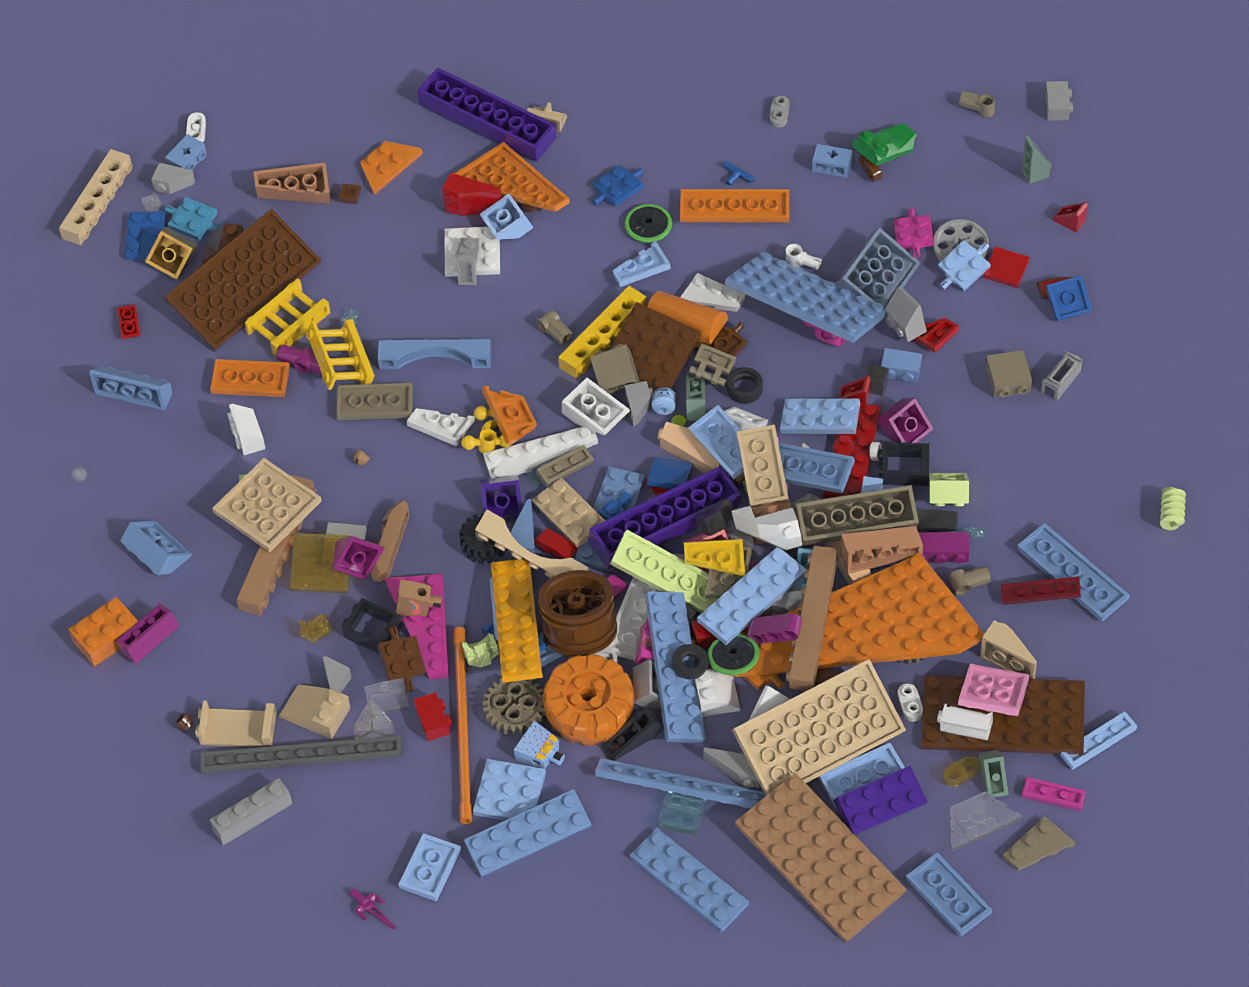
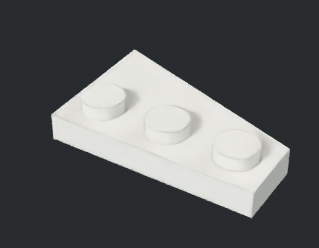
(443, 427)

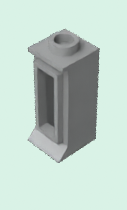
(1050, 382)

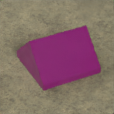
(356, 556)

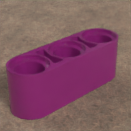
(775, 628)

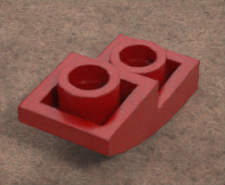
(128, 322)
(554, 542)

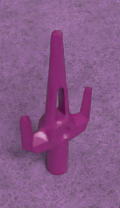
(367, 904)

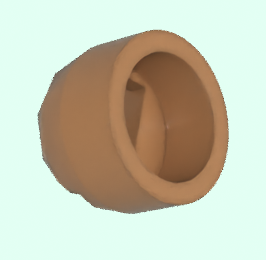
(361, 457)

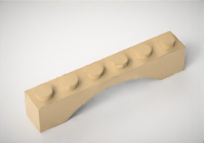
(495, 529)

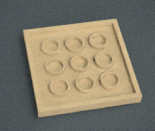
(266, 504)

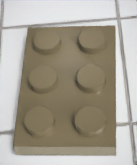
(721, 582)

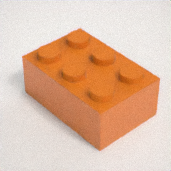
(99, 631)

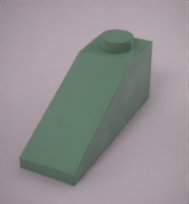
(1034, 164)
(695, 397)

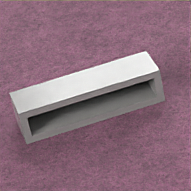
(251, 811)

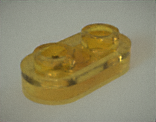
(960, 771)

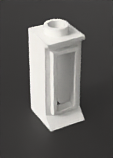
(965, 722)

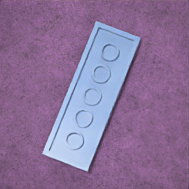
(751, 595)

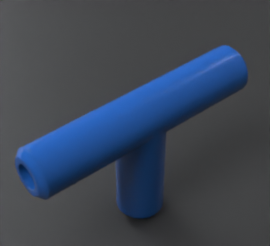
(737, 172)

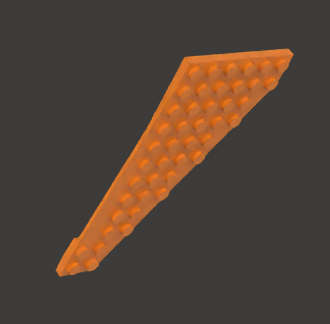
(884, 619)

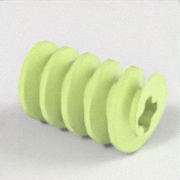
(1172, 508)

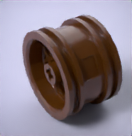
(577, 613)

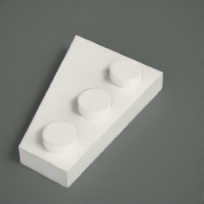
(712, 293)

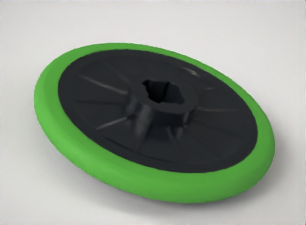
(648, 223)
(735, 657)

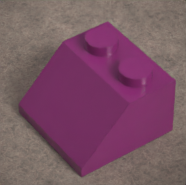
(905, 422)

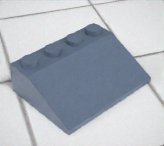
(878, 268)

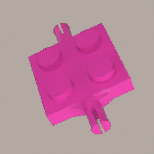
(914, 232)

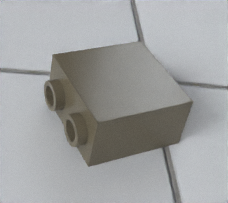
(614, 369)
(1008, 373)

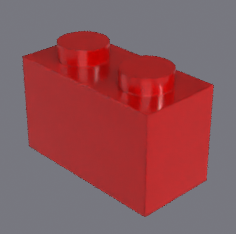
(432, 717)

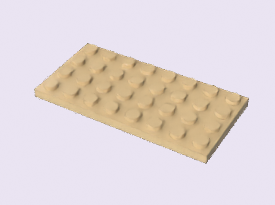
(820, 728)

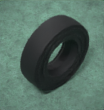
(690, 650)

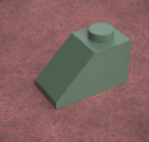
(993, 773)

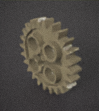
(514, 705)

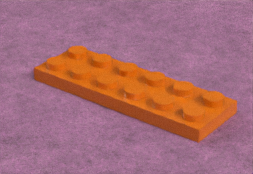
(734, 205)

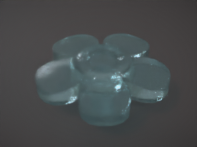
(350, 314)
(535, 480)
(974, 532)

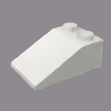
(593, 408)

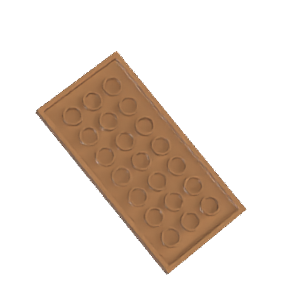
(820, 857)

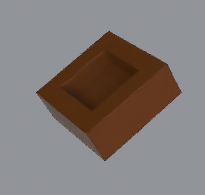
(350, 193)

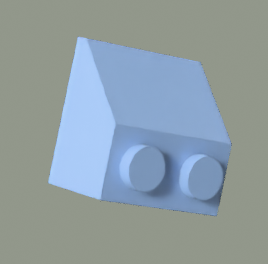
(506, 219)

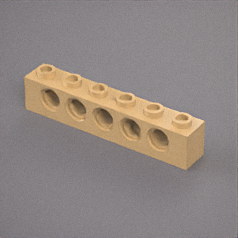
(95, 197)

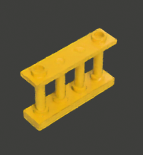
(291, 332)
(352, 345)

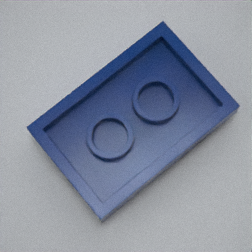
(142, 233)

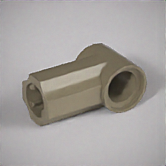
(983, 103)
(552, 324)
(964, 581)

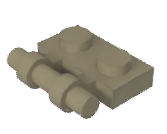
(715, 360)

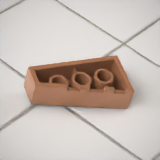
(294, 183)
(879, 547)

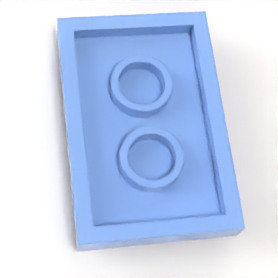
(429, 867)

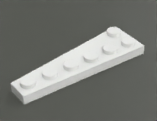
(534, 453)

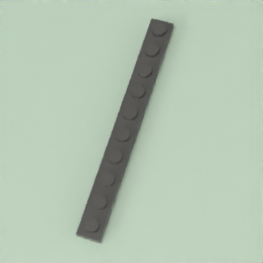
(301, 754)

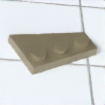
(1036, 844)

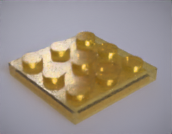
(313, 565)

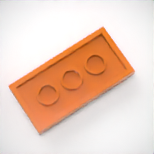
(250, 378)

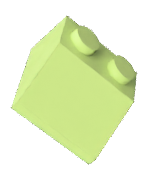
(948, 488)

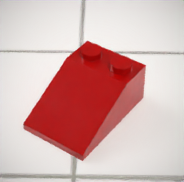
(468, 196)

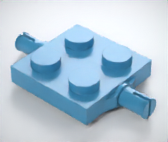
(192, 218)

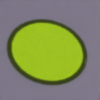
(678, 419)

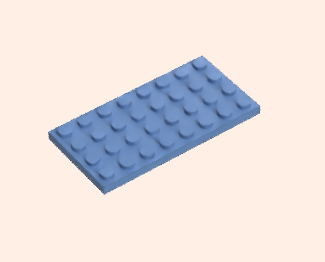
(807, 297)

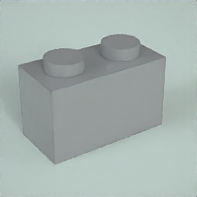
(1057, 100)

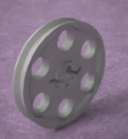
(958, 237)

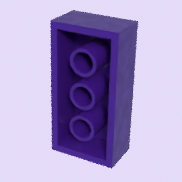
(880, 801)

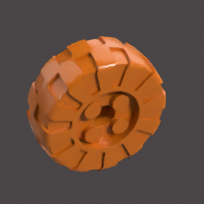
(588, 699)

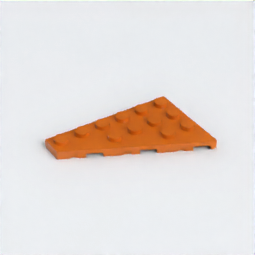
(514, 175)

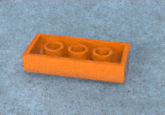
(698, 316)

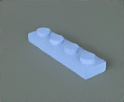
(1101, 739)

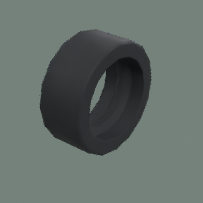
(745, 373)

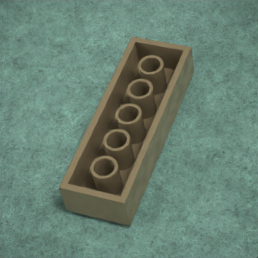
(870, 511)

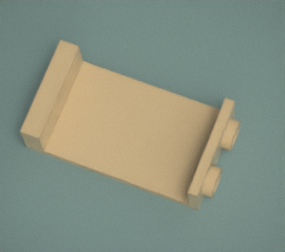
(236, 727)

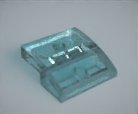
(681, 813)

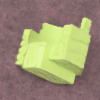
(482, 652)

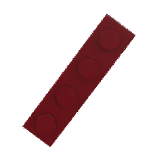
(1041, 590)

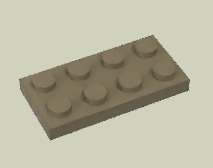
(374, 401)

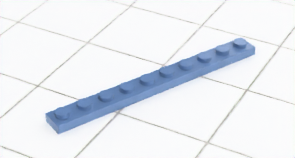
(678, 783)

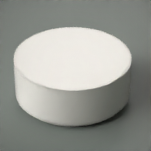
(874, 451)

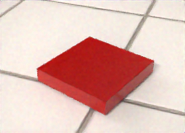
(1006, 267)

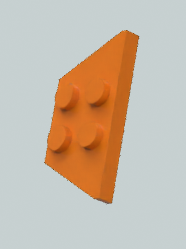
(387, 162)
(510, 414)

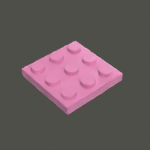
(993, 689)

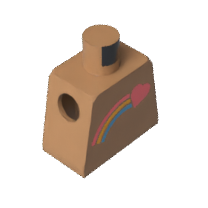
(415, 599)

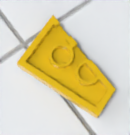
(717, 555)

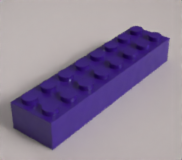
(487, 114)
(665, 514)

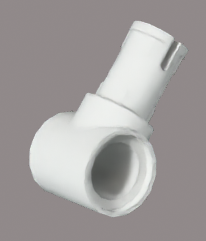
(797, 257)

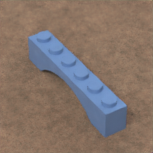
(397, 353)

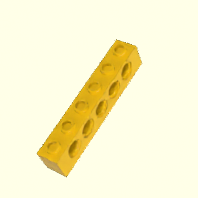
(599, 333)

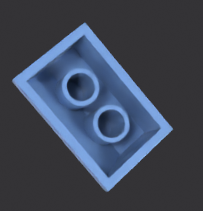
(154, 547)

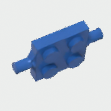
(617, 186)

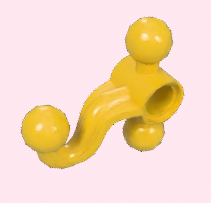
(488, 437)

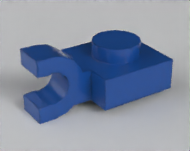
(615, 508)

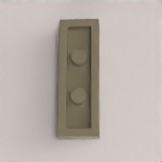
(564, 465)

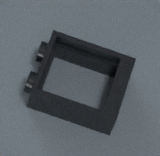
(910, 450)
(377, 611)

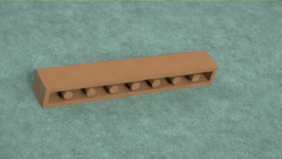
(266, 569)
(814, 616)

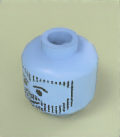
(664, 399)

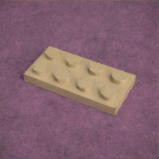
(762, 465)
(567, 511)

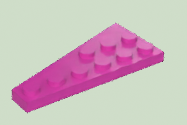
(428, 629)

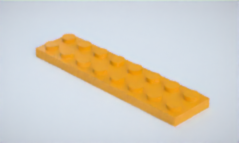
(516, 620)

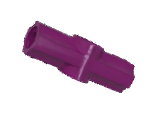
(303, 360)

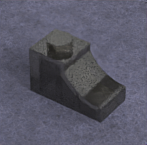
(714, 517)

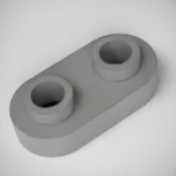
(779, 107)

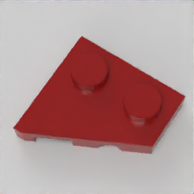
(937, 334)

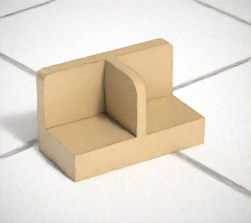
(549, 115)

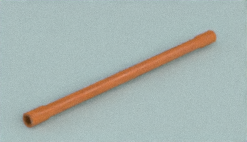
(465, 805)

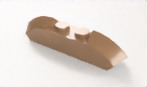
(392, 534)

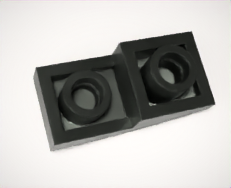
(937, 520)

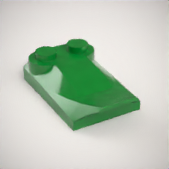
(885, 144)

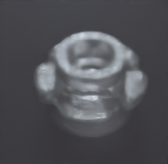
(79, 474)

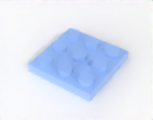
(508, 789)

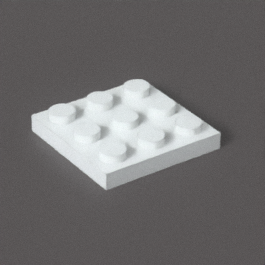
(488, 255)

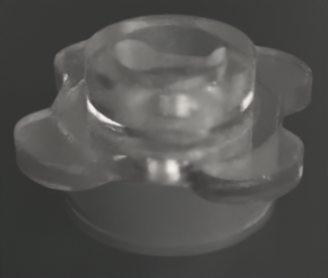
(151, 203)

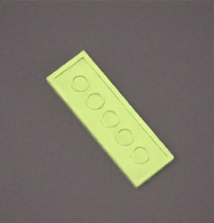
(662, 570)

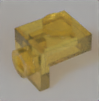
(316, 628)

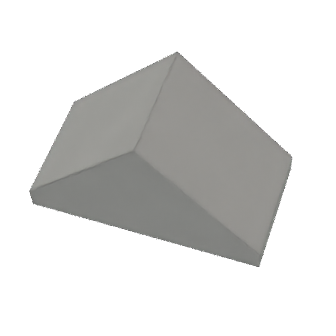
(337, 674)

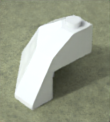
(776, 529)

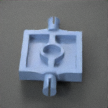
(964, 265)

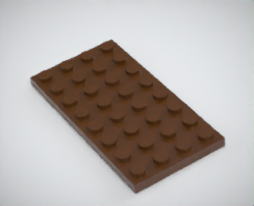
(242, 279)
(1047, 721)

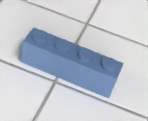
(131, 387)

